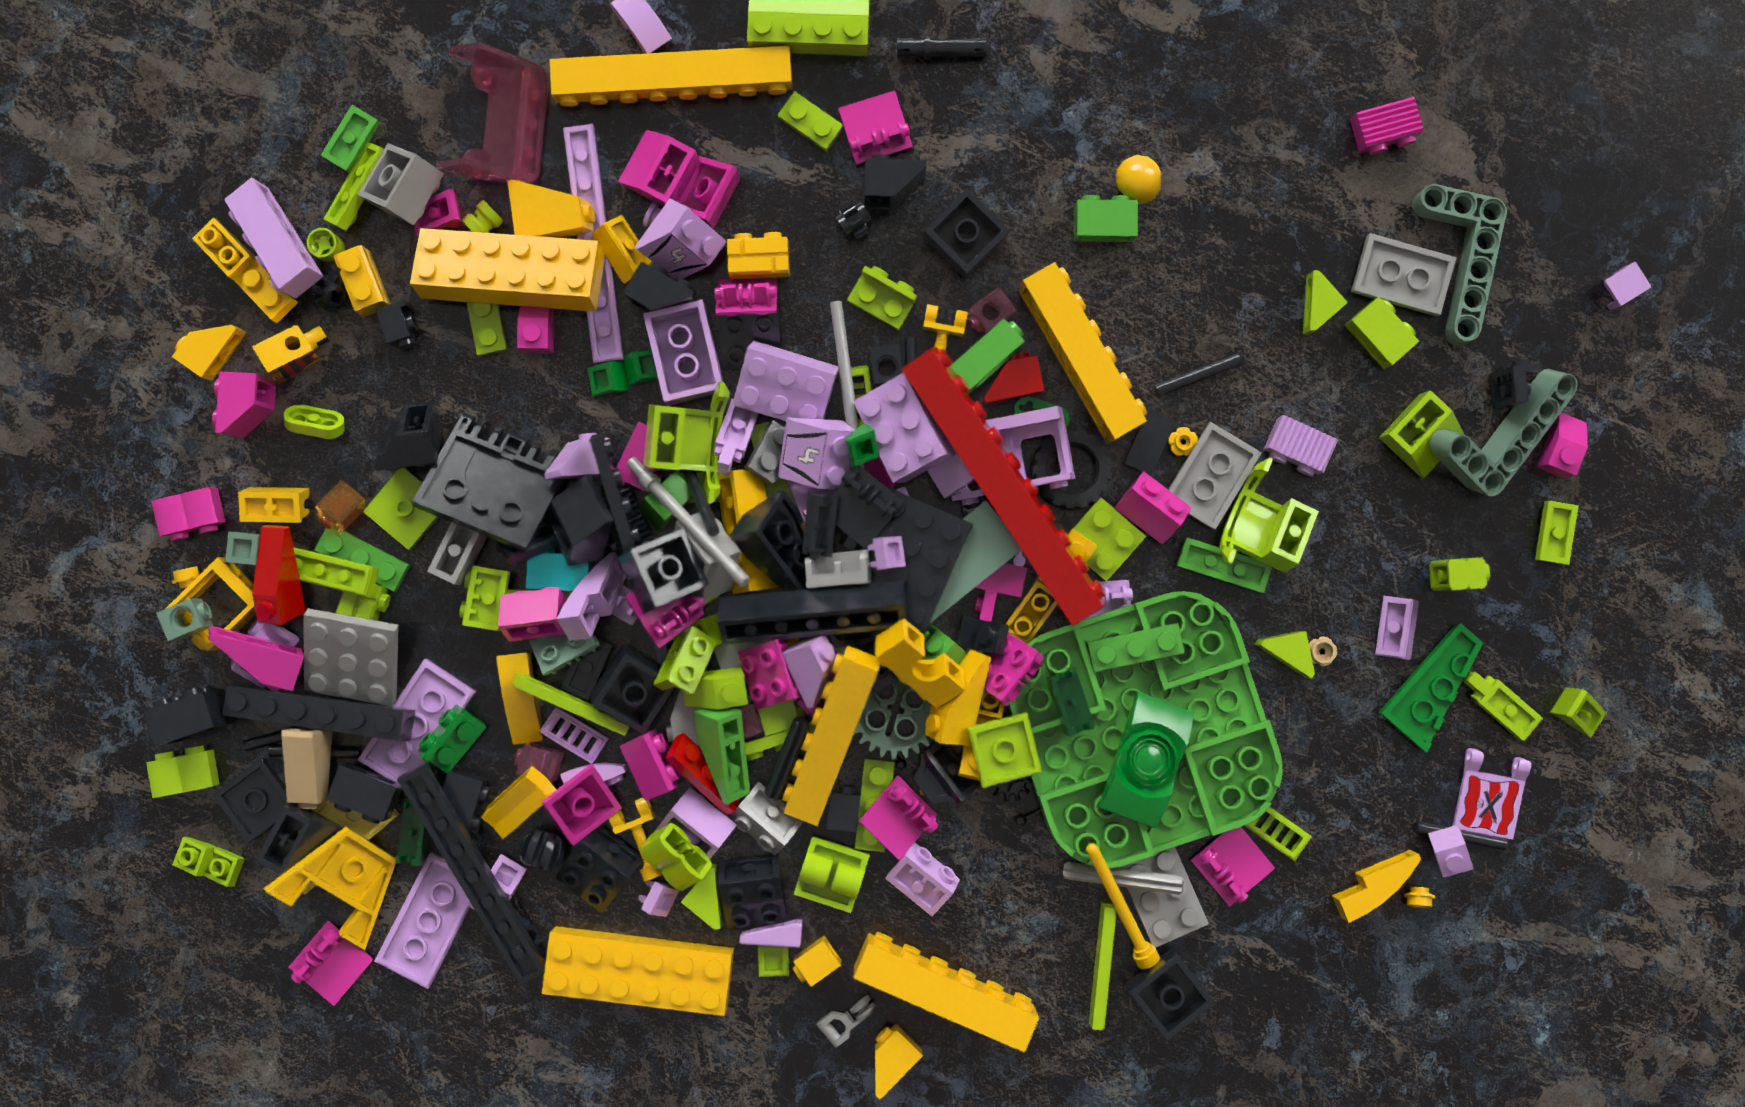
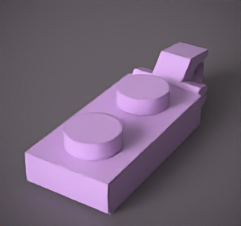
(734, 437)

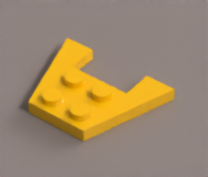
(349, 870)

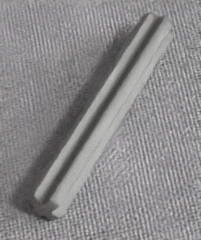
(1126, 878)

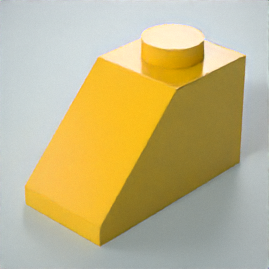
(208, 349)
(893, 1057)

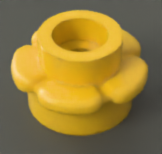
(1175, 441)
(185, 576)
(1419, 897)

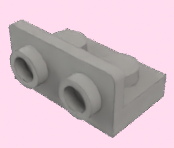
(765, 820)

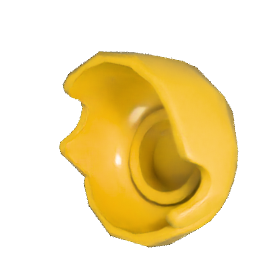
(1139, 178)

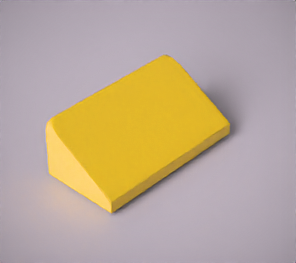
(618, 246)

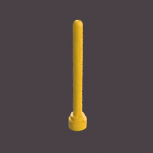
(1144, 952)

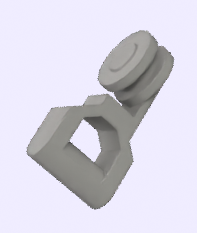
(864, 1010)

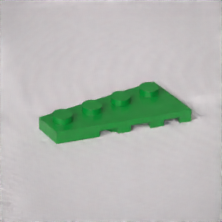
(1425, 696)

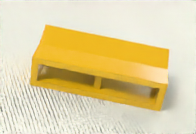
(518, 802)

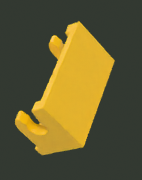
(273, 504)

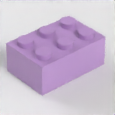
(683, 352)
(784, 383)
(904, 429)

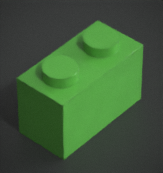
(1105, 219)

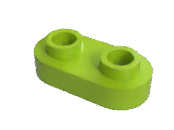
(314, 421)

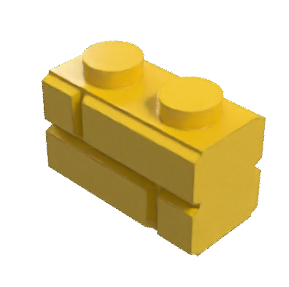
(758, 256)
(361, 280)

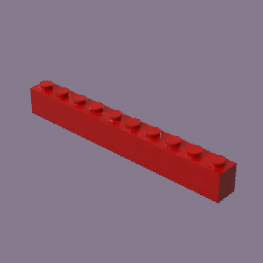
(1004, 485)

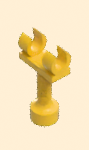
(944, 330)
(618, 823)

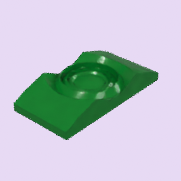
(1147, 760)

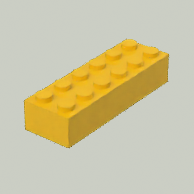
(508, 269)
(1082, 353)
(638, 970)
(946, 991)

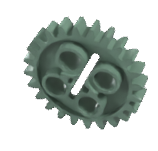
(894, 743)

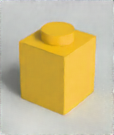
(816, 961)

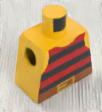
(280, 356)

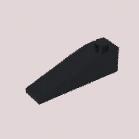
(774, 541)

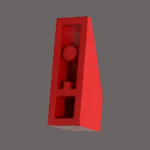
(276, 581)

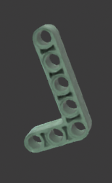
(1471, 255)
(1512, 442)

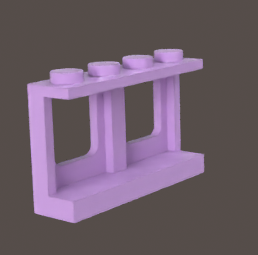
(1025, 426)

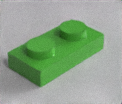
(350, 138)

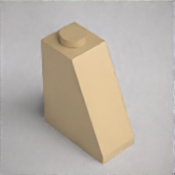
(306, 765)

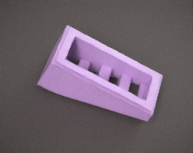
(551, 722)
(780, 935)

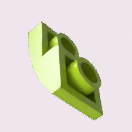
(208, 861)

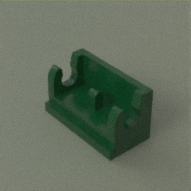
(1070, 702)
(413, 837)

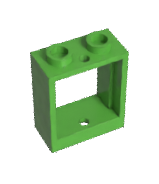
(989, 354)

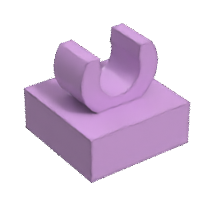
(888, 553)
(622, 608)
(659, 898)

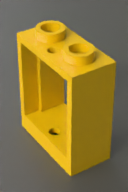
(236, 581)

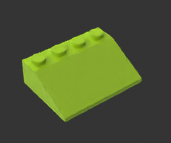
(810, 26)

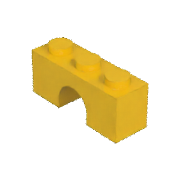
(902, 652)

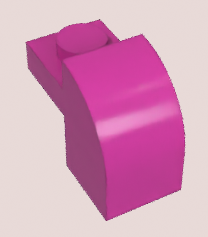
(1006, 580)

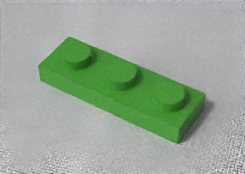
(354, 549)
(1209, 562)
(1136, 647)

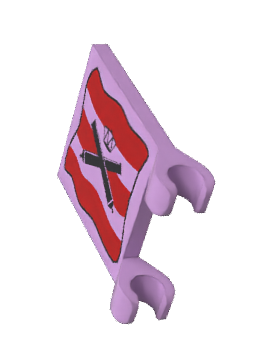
(1490, 801)

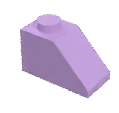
(574, 460)
(810, 666)

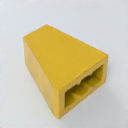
(548, 212)

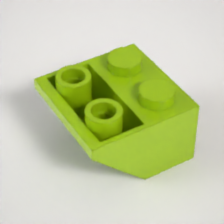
(1413, 429)

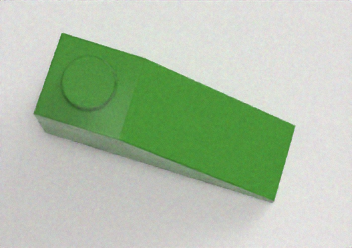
(724, 750)

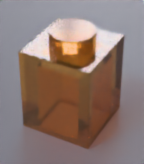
(340, 507)

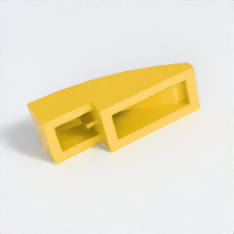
(520, 707)
(1375, 885)

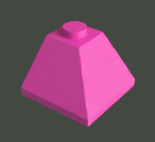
(581, 805)

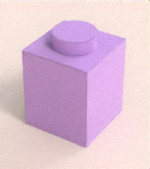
(1450, 851)

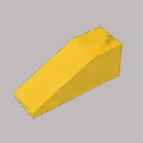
(950, 721)

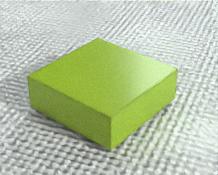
(773, 961)

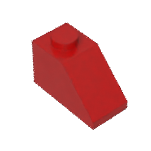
(1016, 380)

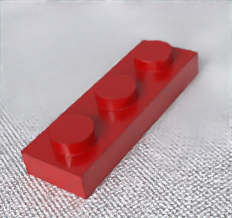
(691, 763)

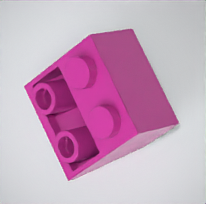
(659, 168)
(242, 402)
(648, 764)

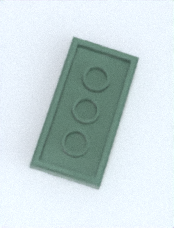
(983, 553)

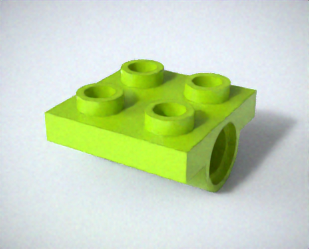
(831, 874)

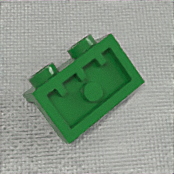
(451, 738)

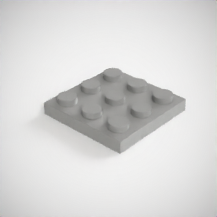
(350, 657)

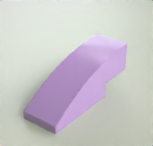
(592, 598)

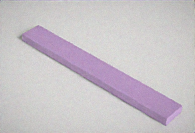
(586, 184)

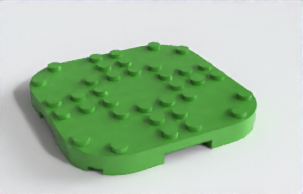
(1231, 750)

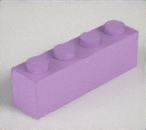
(273, 238)

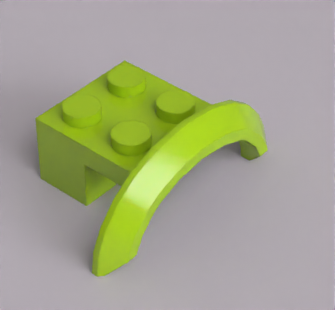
(687, 439)
(1265, 528)

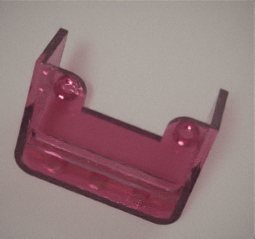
(512, 119)

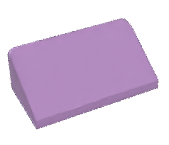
(1397, 627)

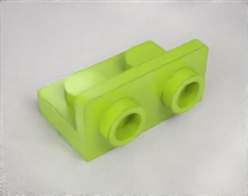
(882, 297)
(483, 597)
(686, 661)

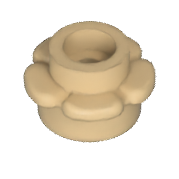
(1330, 651)

